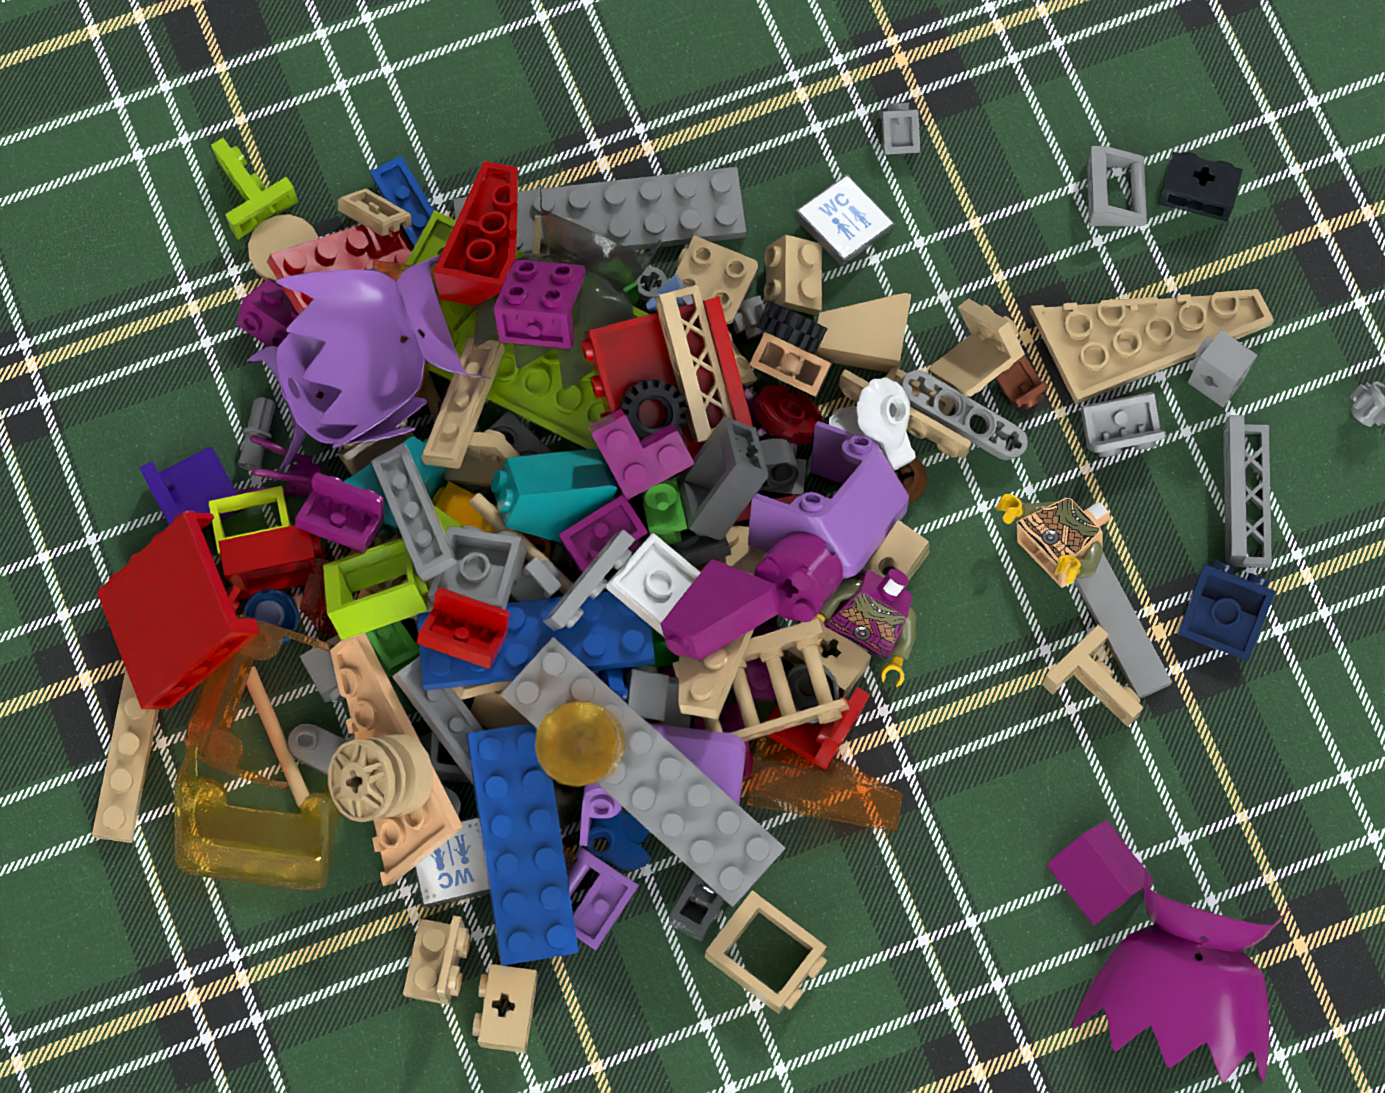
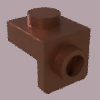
(1021, 384)

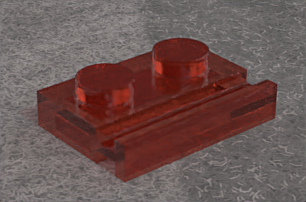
(314, 599)

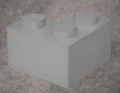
(655, 697)

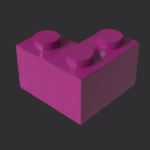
(639, 463)

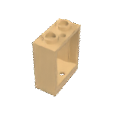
(735, 927)

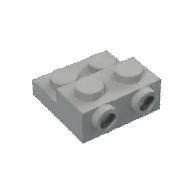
(485, 565)

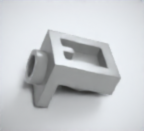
(900, 129)

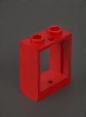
(270, 559)

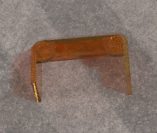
(220, 699)

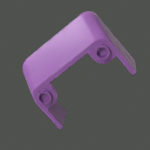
(857, 514)
(714, 753)

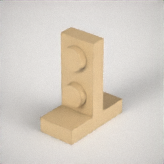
(1095, 677)

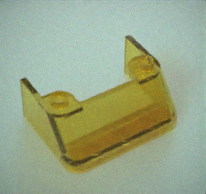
(251, 842)

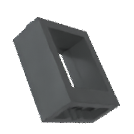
(723, 478)

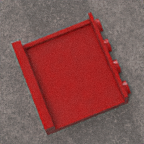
(638, 352)
(173, 614)

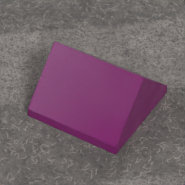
(1099, 872)

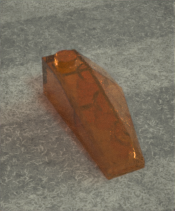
(840, 793)

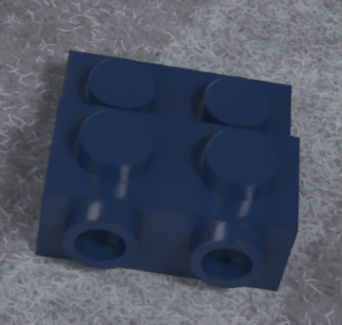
(1227, 609)

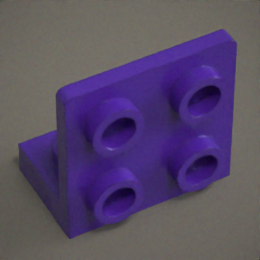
(190, 485)

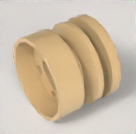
(380, 777)

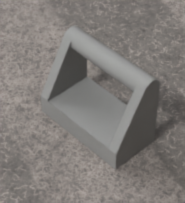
(1098, 209)

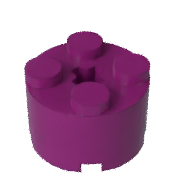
(802, 573)

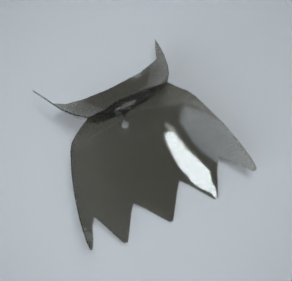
(598, 302)

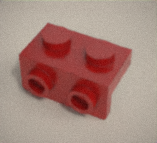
(465, 628)

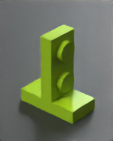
(260, 202)

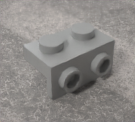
(1122, 424)

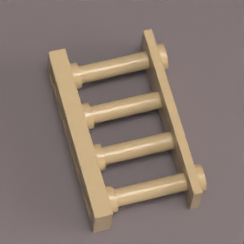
(770, 650)

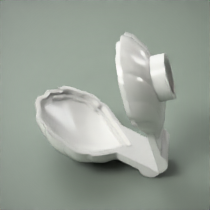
(882, 417)

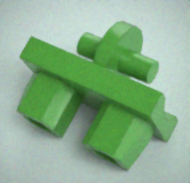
(664, 511)

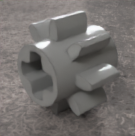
(748, 317)
(1369, 403)

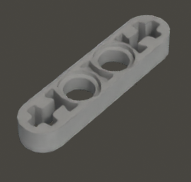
(964, 410)

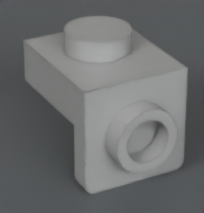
(536, 581)

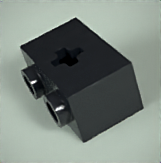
(1183, 192)

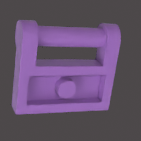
(602, 902)

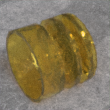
(566, 762)

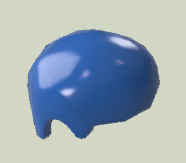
(274, 608)

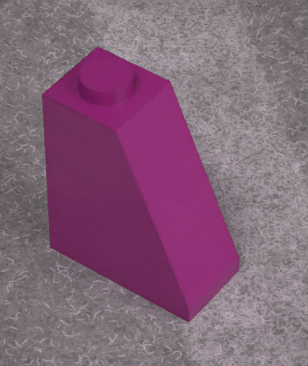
(718, 610)

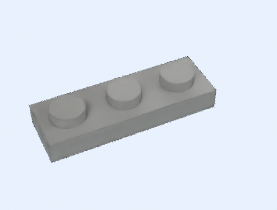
(590, 582)

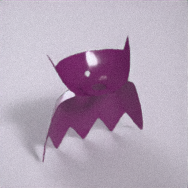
(1184, 1000)

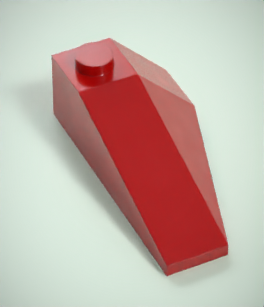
(482, 239)

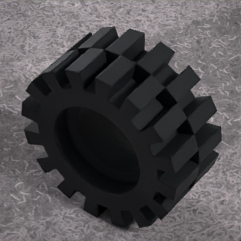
(791, 327)
(657, 390)

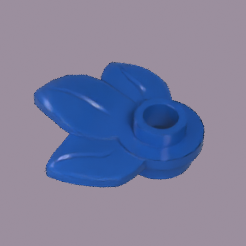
(624, 839)

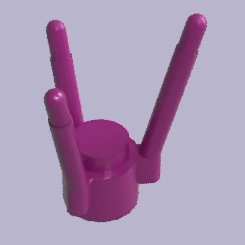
(299, 476)

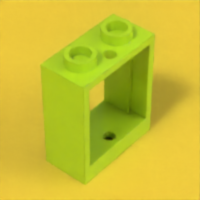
(365, 570)

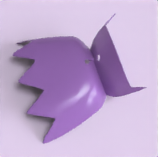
(362, 324)
(288, 365)

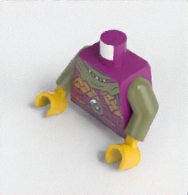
(875, 616)

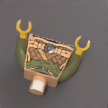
(1058, 535)

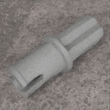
(258, 425)

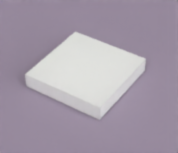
(653, 581)

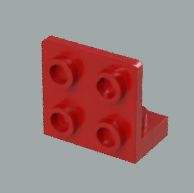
(821, 741)

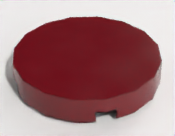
(787, 414)

